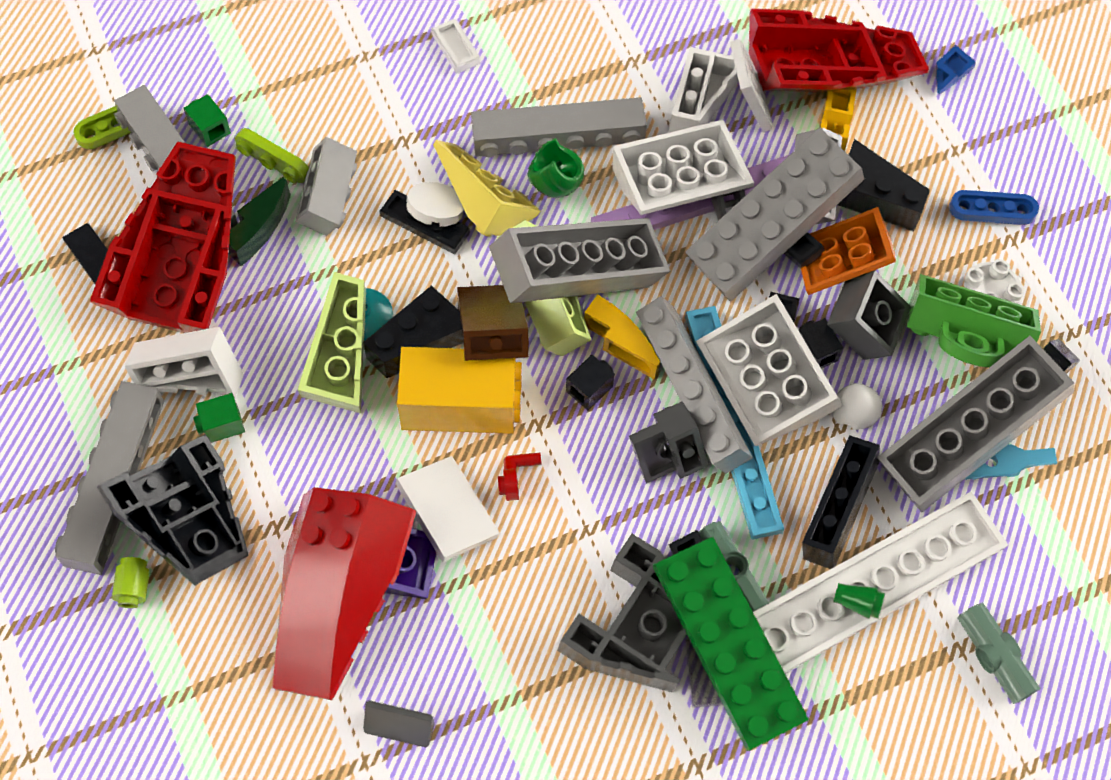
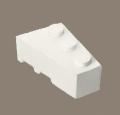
(703, 88)
(186, 362)

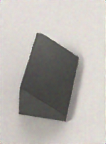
(398, 723)

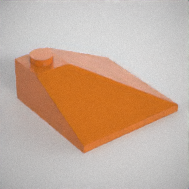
(850, 251)

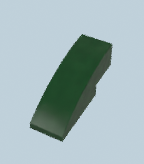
(258, 221)

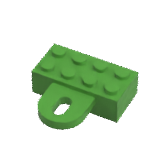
(969, 322)

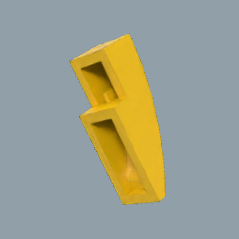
(838, 113)
(621, 336)

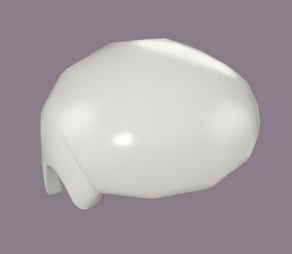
(860, 406)

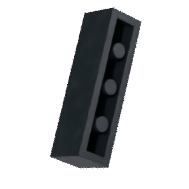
(841, 502)

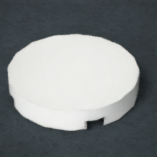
(434, 203)

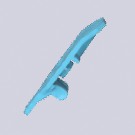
(1013, 460)

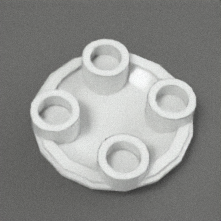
(995, 280)

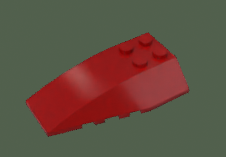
(824, 55)
(174, 246)
(332, 584)

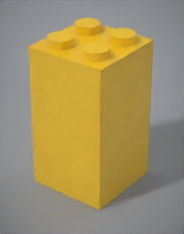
(457, 395)

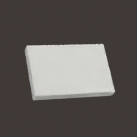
(750, 85)
(447, 508)

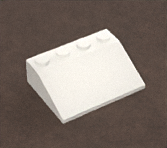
(680, 167)
(768, 372)

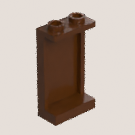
(491, 324)

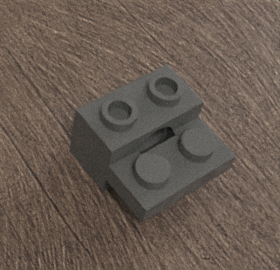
(669, 445)

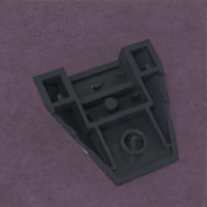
(182, 510)

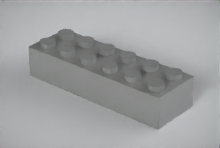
(775, 214)
(578, 259)
(976, 423)

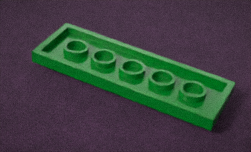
(730, 643)

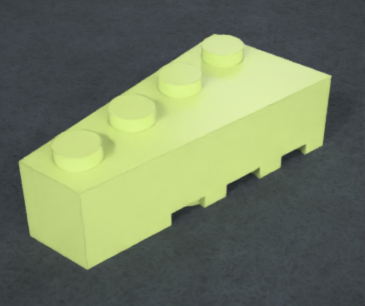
(558, 320)
(336, 354)

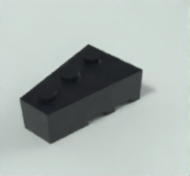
(885, 187)
(423, 323)

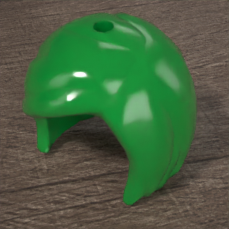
(555, 170)

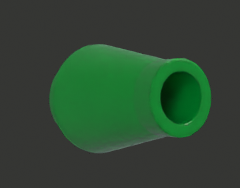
(860, 599)

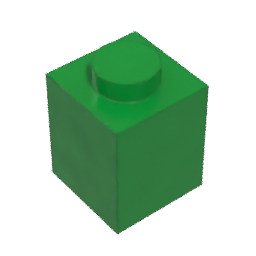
(207, 120)
(219, 418)

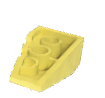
(481, 193)

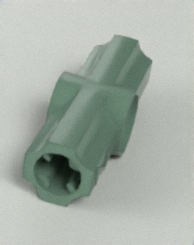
(746, 581)
(998, 653)

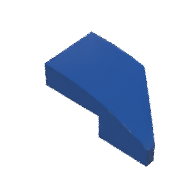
(952, 68)

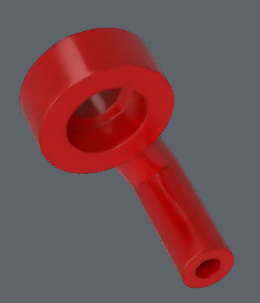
(509, 482)

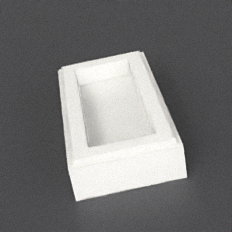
(456, 46)

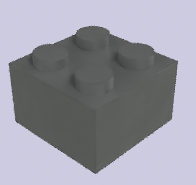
(869, 316)

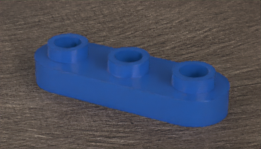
(1003, 203)

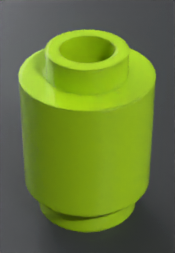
(130, 582)

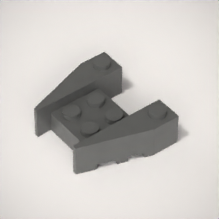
(642, 634)

